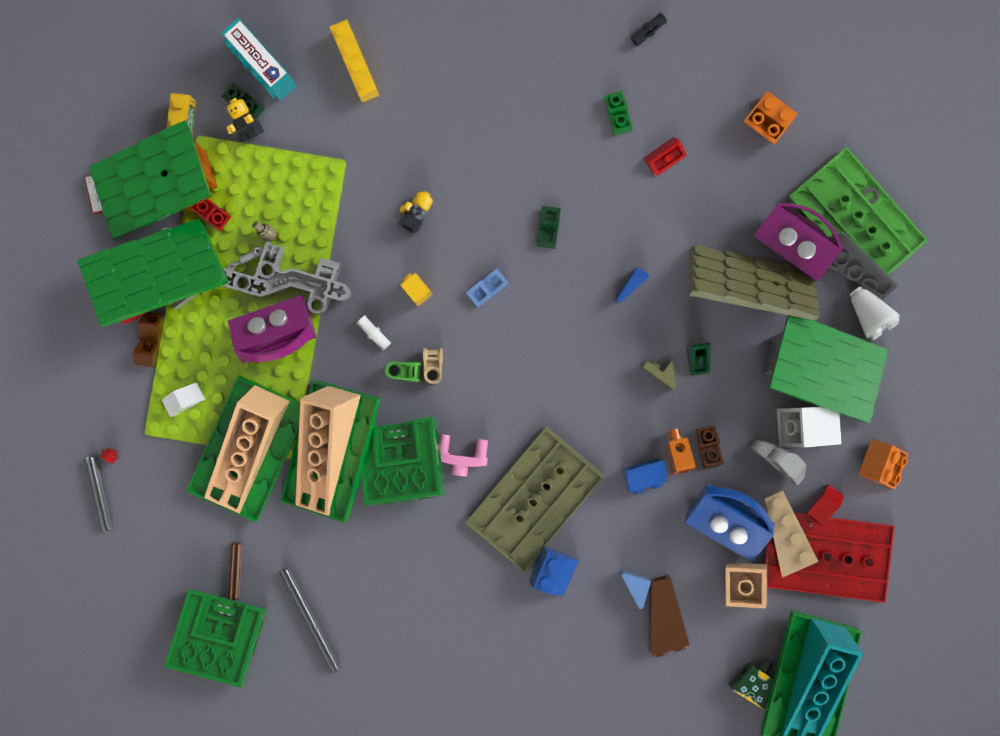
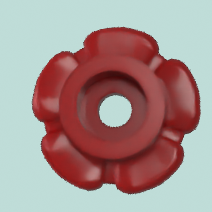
(109, 455)

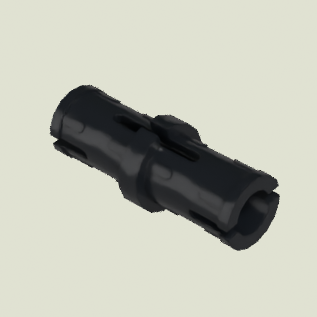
(648, 29)

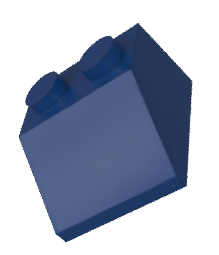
(645, 475)
(553, 572)

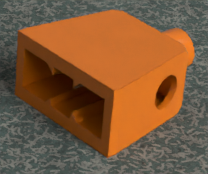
(679, 461)

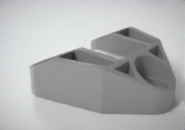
(782, 460)

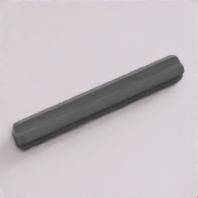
(98, 493)

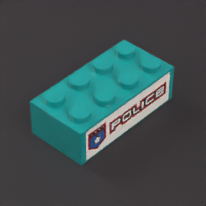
(258, 60)

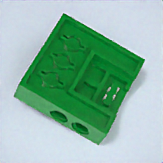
(403, 463)
(215, 638)

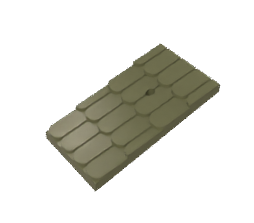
(752, 282)
(526, 512)

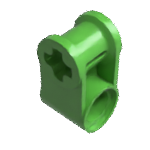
(406, 371)

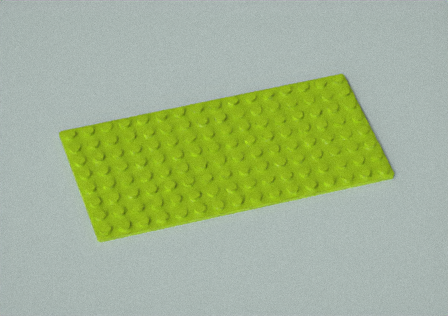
(301, 202)

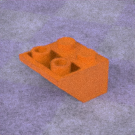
(770, 117)
(883, 464)

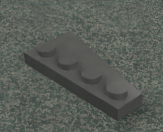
(862, 269)

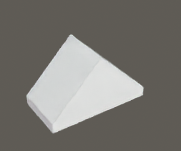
(183, 399)

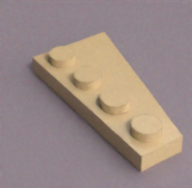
(789, 539)

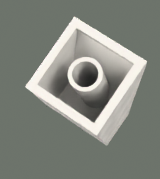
(808, 427)

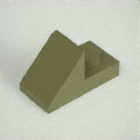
(665, 376)

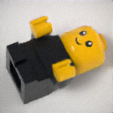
(244, 123)
(415, 211)

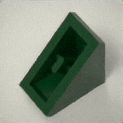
(699, 358)

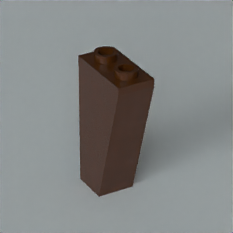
(665, 618)

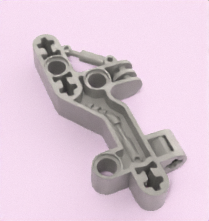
(279, 281)

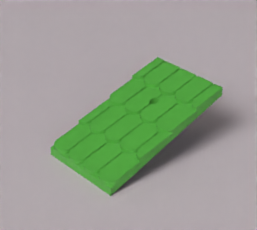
(838, 197)

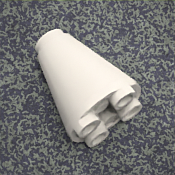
(873, 313)

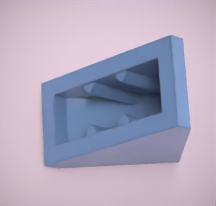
(637, 586)

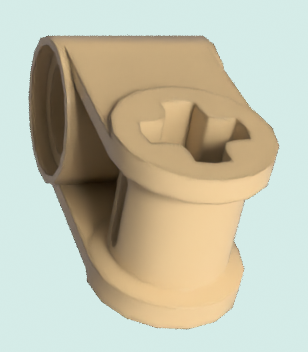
(433, 363)

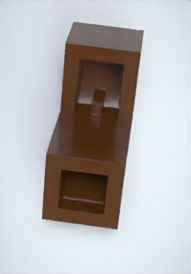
(150, 334)

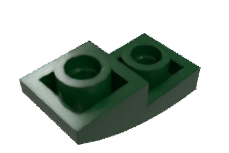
(235, 91)

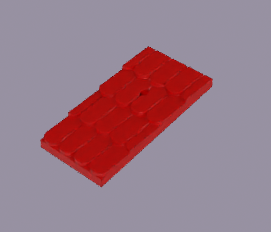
(832, 575)

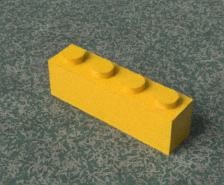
(354, 61)

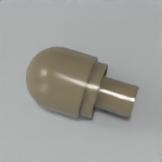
(265, 231)

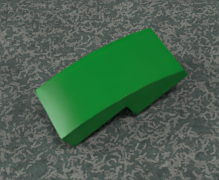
(618, 113)

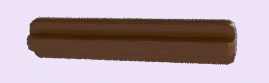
(235, 571)

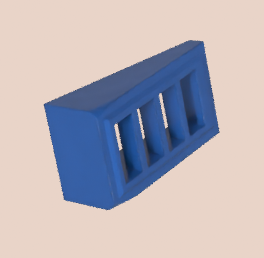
(635, 280)

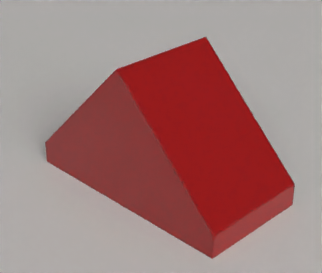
(825, 505)

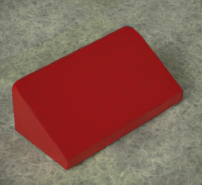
(665, 156)

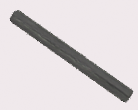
(310, 620)

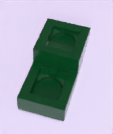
(548, 227)

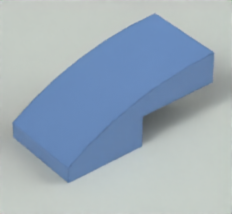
(487, 287)

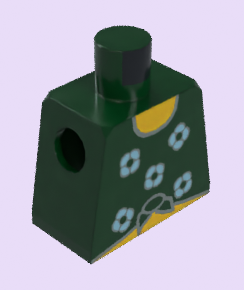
(754, 683)

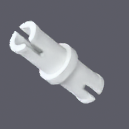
(373, 333)

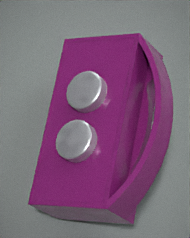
(800, 239)
(272, 331)

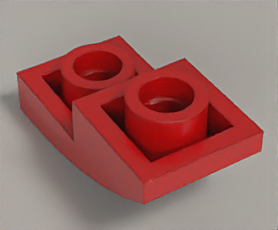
(211, 213)

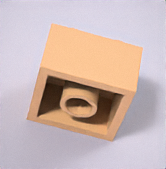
(746, 585)

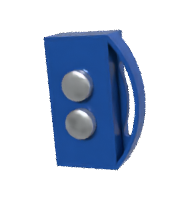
(730, 521)

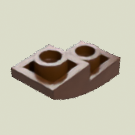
(709, 446)

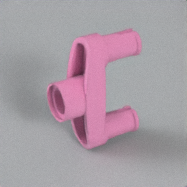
(460, 464)

